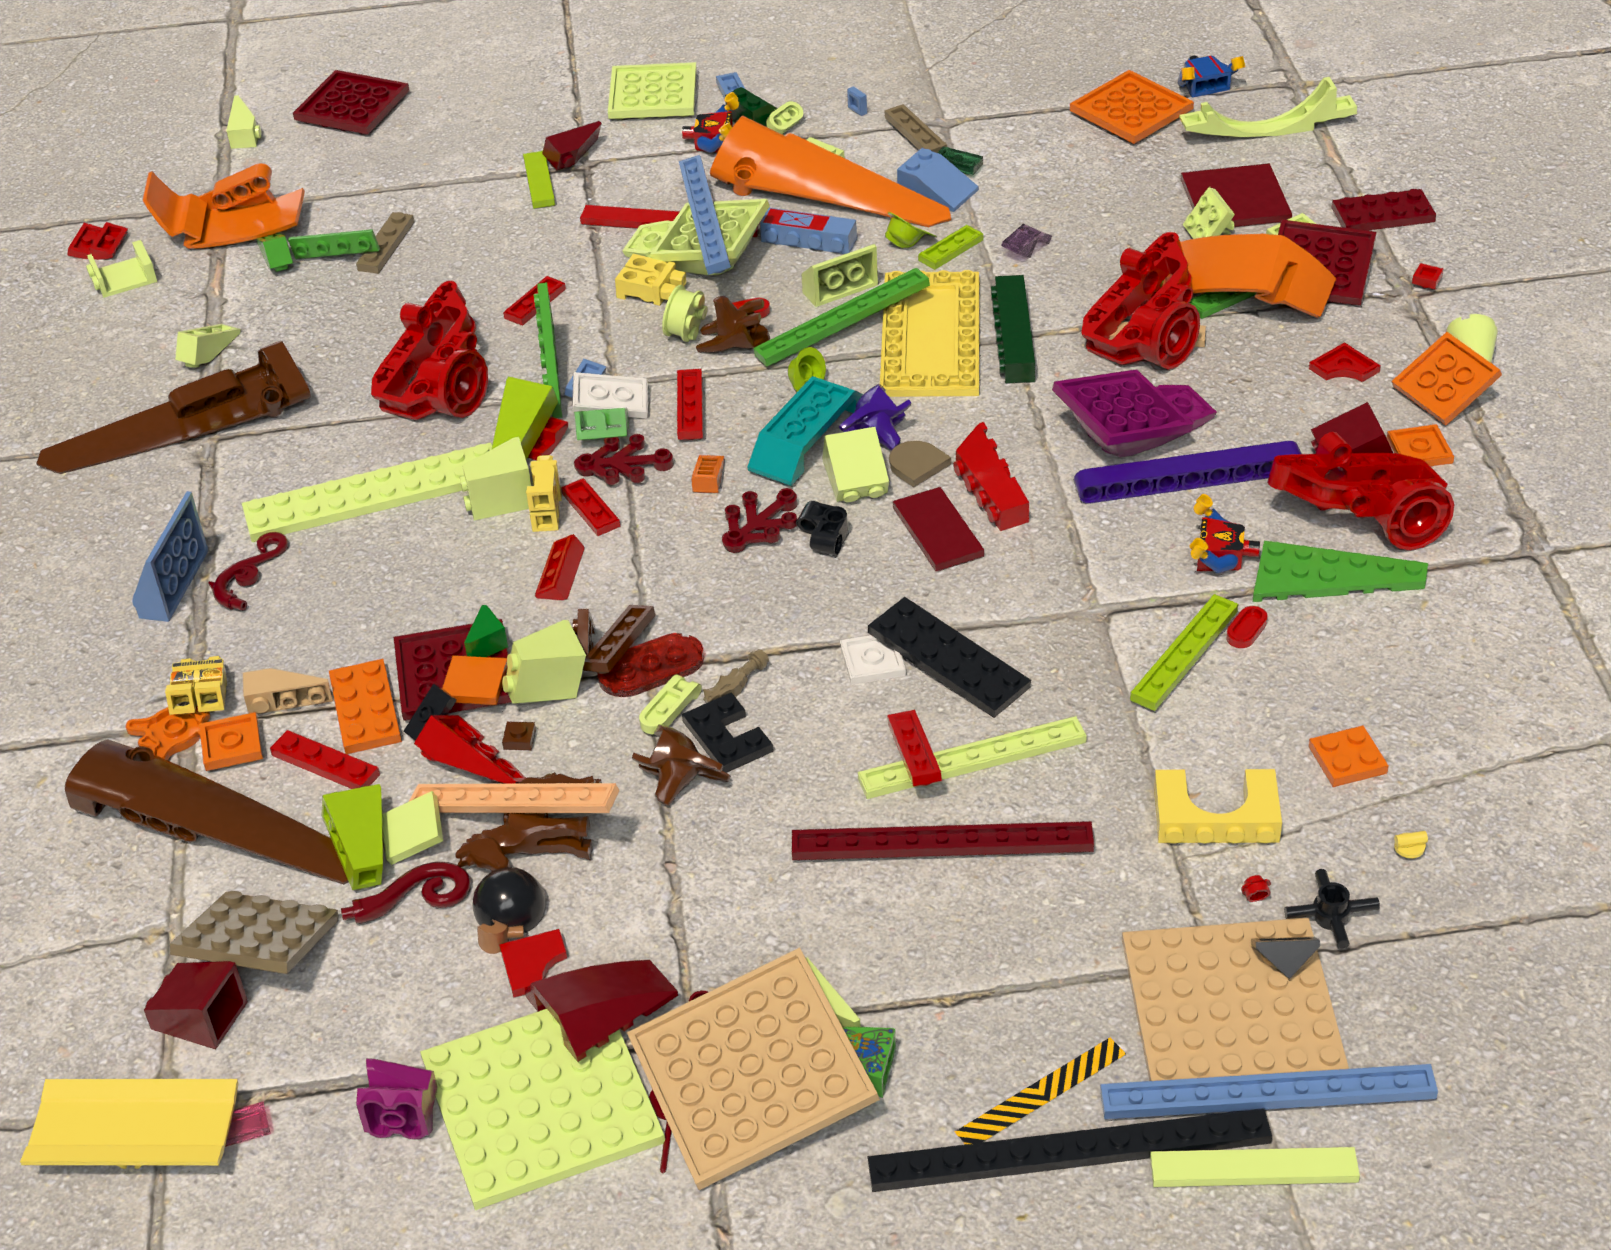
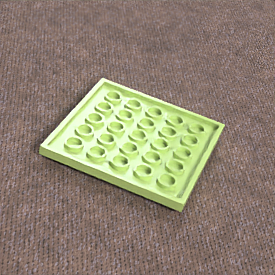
(533, 1113)

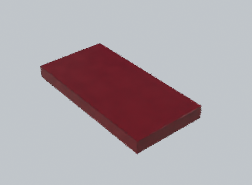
(938, 529)

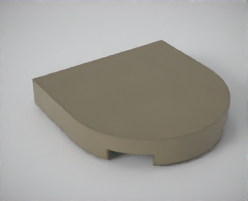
(917, 461)

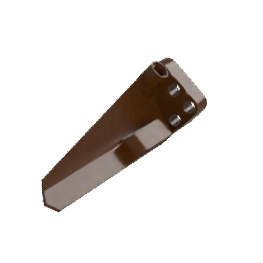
(190, 805)

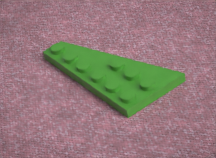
(547, 343)
(1329, 572)

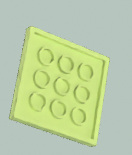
(652, 90)

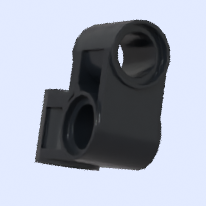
(826, 525)

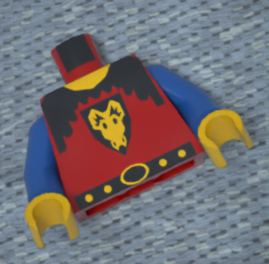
(712, 128)
(1220, 541)

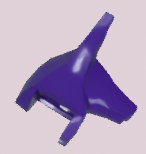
(877, 411)

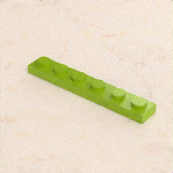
(1184, 652)

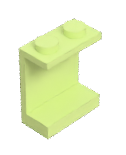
(123, 275)

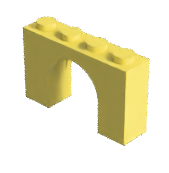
(1184, 822)

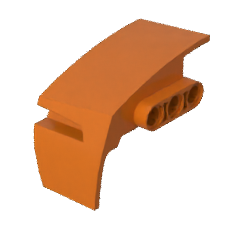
(227, 212)
(1259, 264)

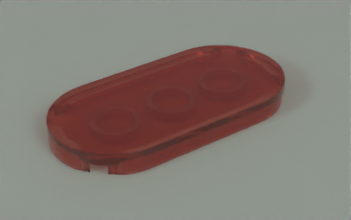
(653, 665)

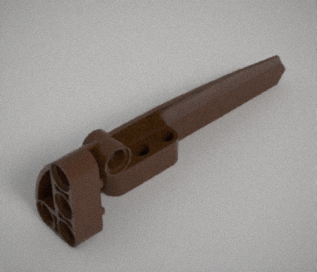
(191, 412)

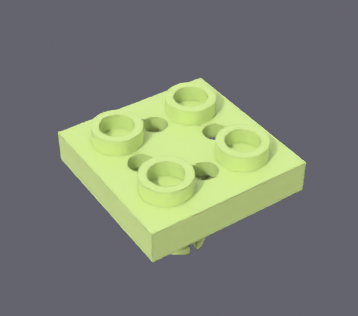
(1209, 216)

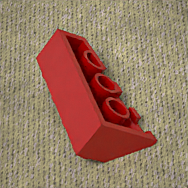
(991, 480)

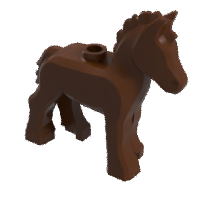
(529, 834)

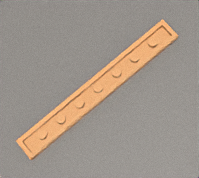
(522, 797)

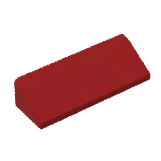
(560, 569)

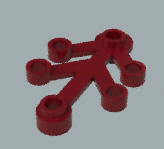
(592, 464)
(737, 539)

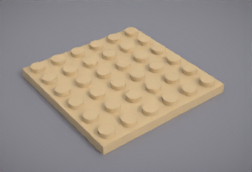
(1223, 1009)
(751, 1068)

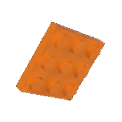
(1446, 378)

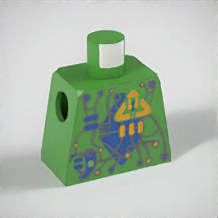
(875, 1051)

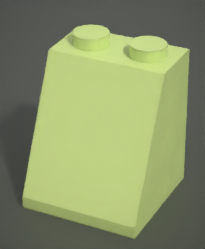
(855, 464)
(496, 481)
(545, 665)

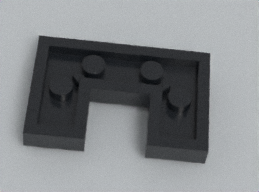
(708, 727)

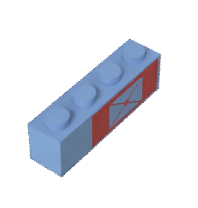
(808, 230)

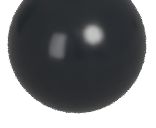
(510, 898)

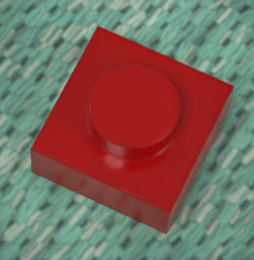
(1427, 276)

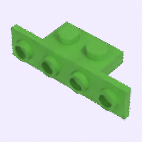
(334, 244)

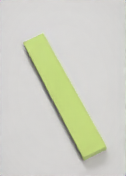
(1254, 1167)

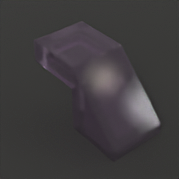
(1024, 240)

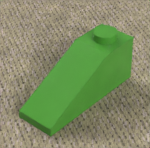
(275, 251)

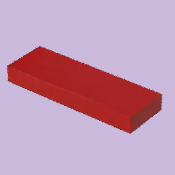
(524, 307)
(590, 507)

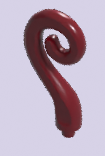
(376, 906)

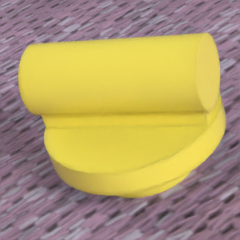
(1411, 844)

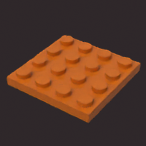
(1131, 106)

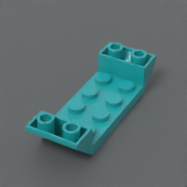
(797, 427)

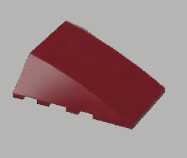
(600, 1000)

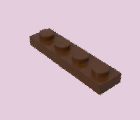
(618, 638)

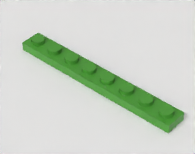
(841, 317)

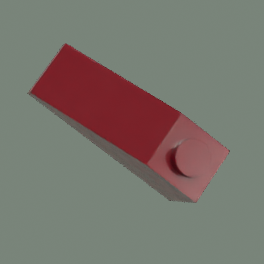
(569, 146)

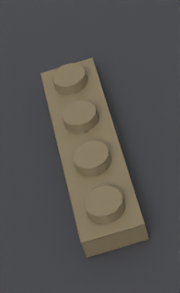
(913, 128)
(388, 240)

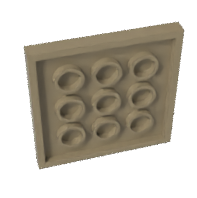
(255, 932)

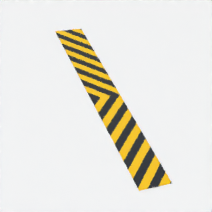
(1040, 1092)

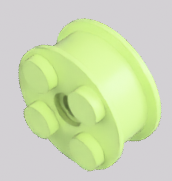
(684, 313)

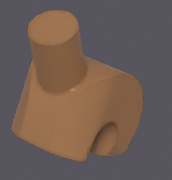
(491, 936)

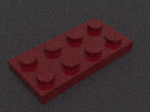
(1384, 210)

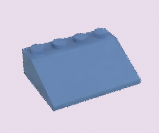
(171, 564)

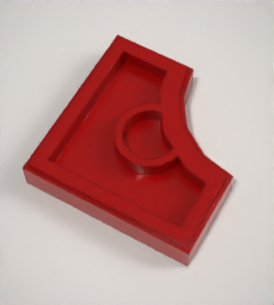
(1344, 362)
(531, 958)

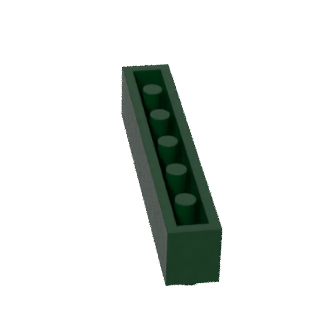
(1013, 329)

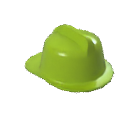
(903, 233)
(804, 366)

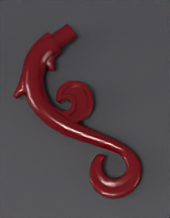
(246, 571)

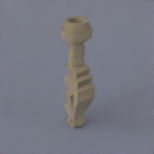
(737, 678)

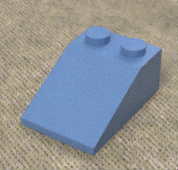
(936, 179)

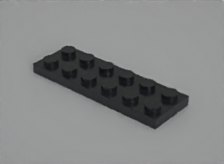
(949, 657)

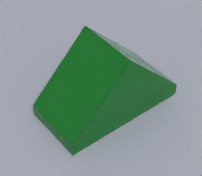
(486, 635)

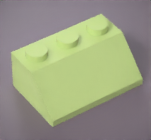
(841, 276)

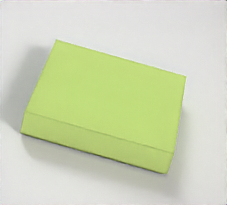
(411, 828)

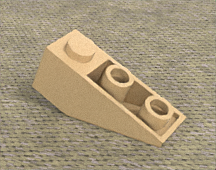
(280, 690)

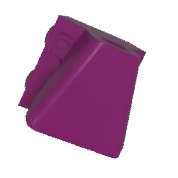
(397, 1100)

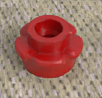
(1256, 888)

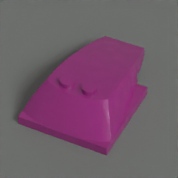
(1130, 413)

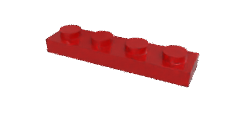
(689, 404)
(914, 748)
(324, 761)

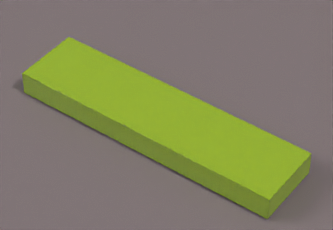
(538, 179)

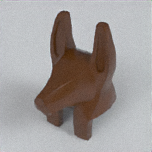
(734, 326)
(677, 764)

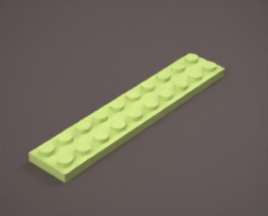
(359, 494)

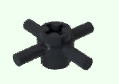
(1332, 907)

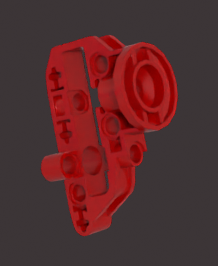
(1163, 325)
(452, 377)
(1390, 487)

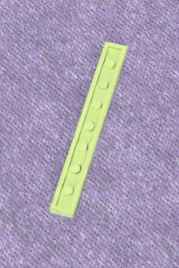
(979, 755)

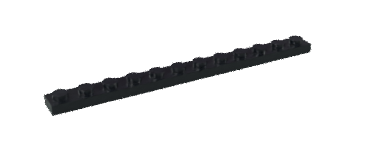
(1067, 1150)

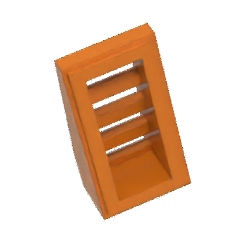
(707, 473)

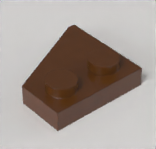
(584, 628)

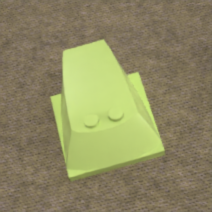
(679, 242)

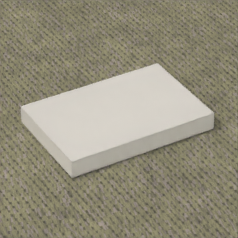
(610, 392)

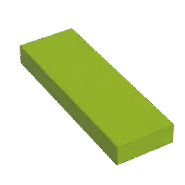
(950, 247)

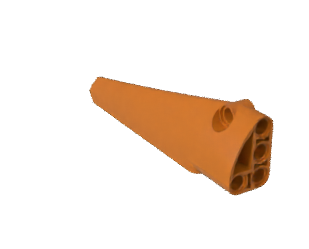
(790, 165)

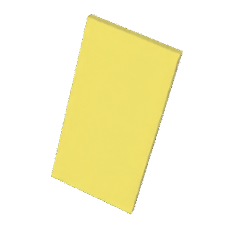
(933, 338)

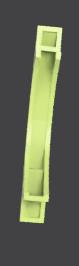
(1317, 107)

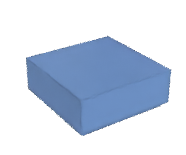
(857, 101)

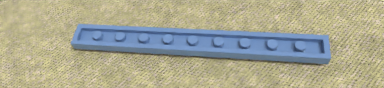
(704, 215)
(1268, 1091)

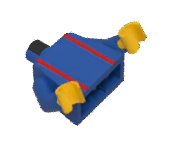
(1208, 74)

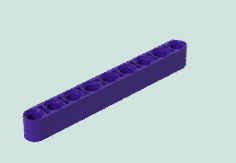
(1180, 472)

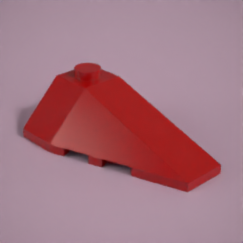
(460, 745)

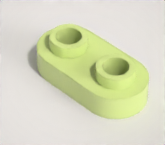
(780, 118)

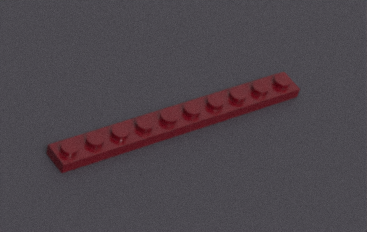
(942, 840)

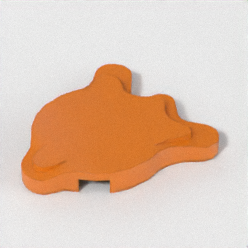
(168, 733)

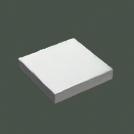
(870, 660)

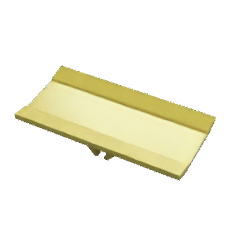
(132, 1122)

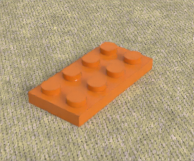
(364, 706)

